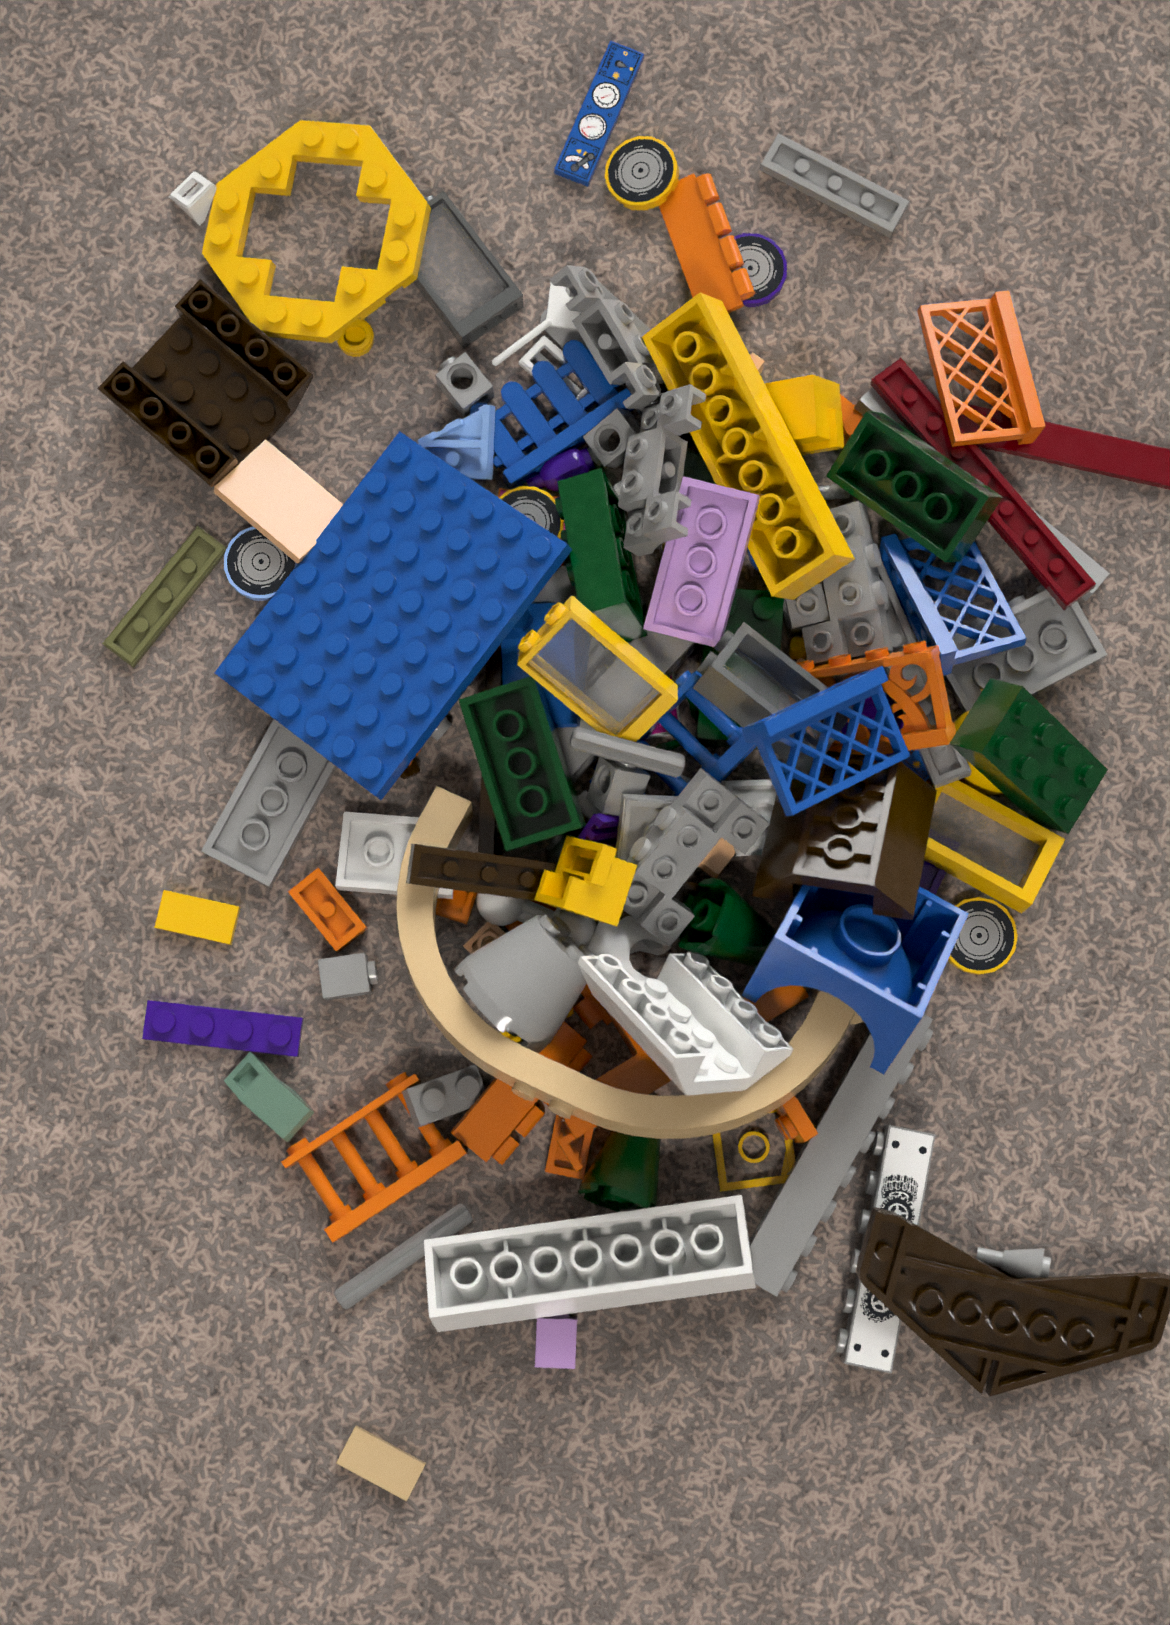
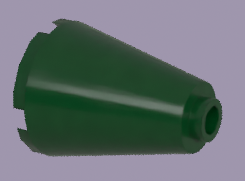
(725, 925)
(624, 1173)

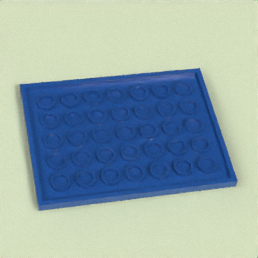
(392, 613)

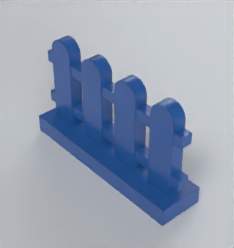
(569, 411)

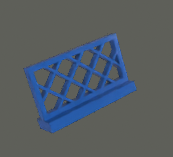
(924, 615)
(809, 713)

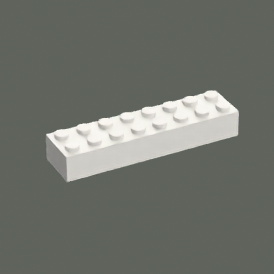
(588, 1263)

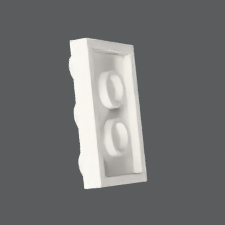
(373, 853)

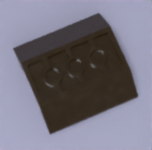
(210, 386)
(853, 841)

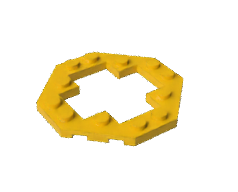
(273, 172)

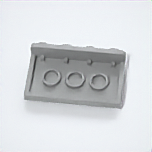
(1055, 648)

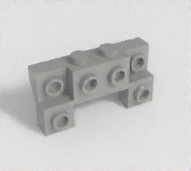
(611, 337)
(656, 470)
(853, 596)
(678, 845)

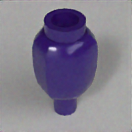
(560, 467)

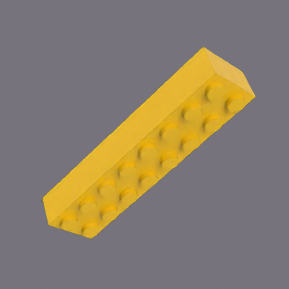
(749, 446)

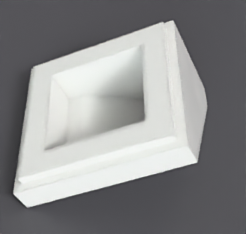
(198, 200)

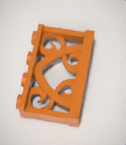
(917, 729)

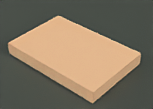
(279, 500)

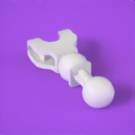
(599, 939)

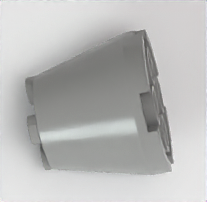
(527, 979)

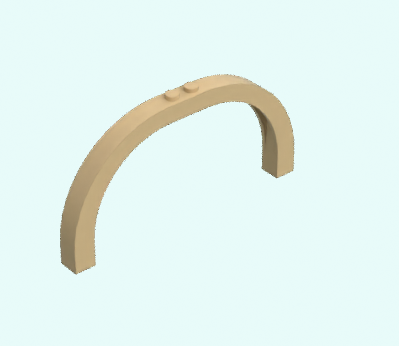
(563, 1088)

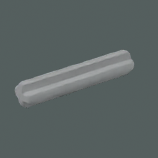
(627, 751)

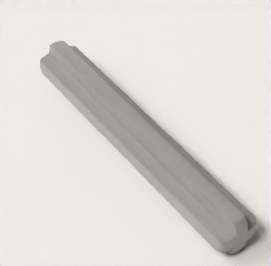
(401, 1257)

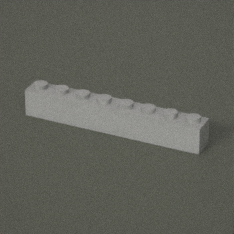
(827, 1160)

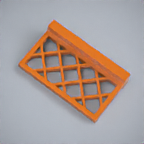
(1011, 372)

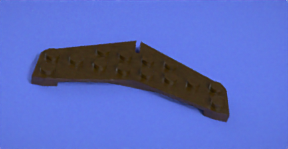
(1025, 1325)

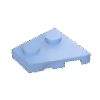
(466, 443)

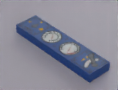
(599, 113)

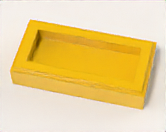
(197, 917)

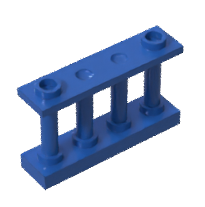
(715, 765)

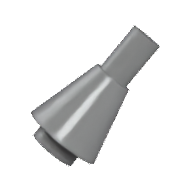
(1018, 1263)

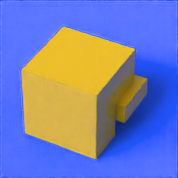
(810, 412)
(588, 881)

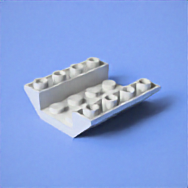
(689, 1022)

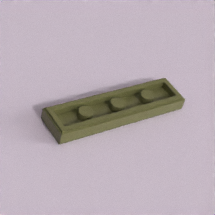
(165, 597)

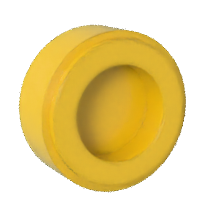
(357, 339)

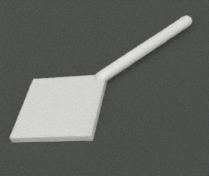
(557, 316)

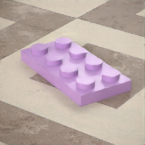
(703, 568)

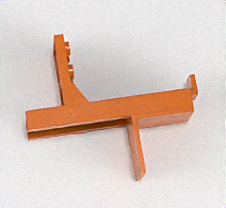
(644, 1076)

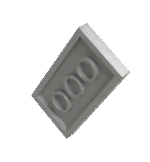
(270, 806)

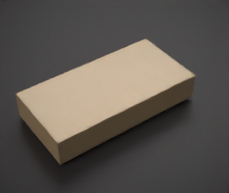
(381, 1463)

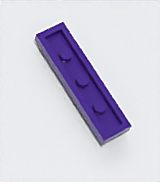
(223, 1028)

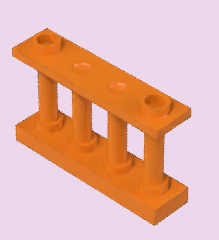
(375, 1195)

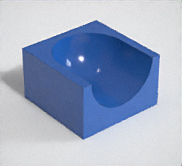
(866, 960)

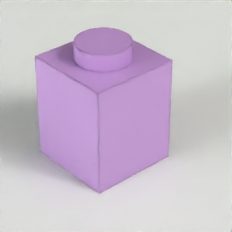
(556, 1342)

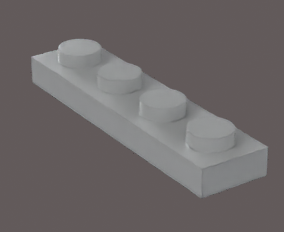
(834, 185)

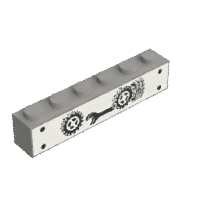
(898, 1187)

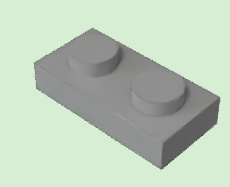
(444, 1096)

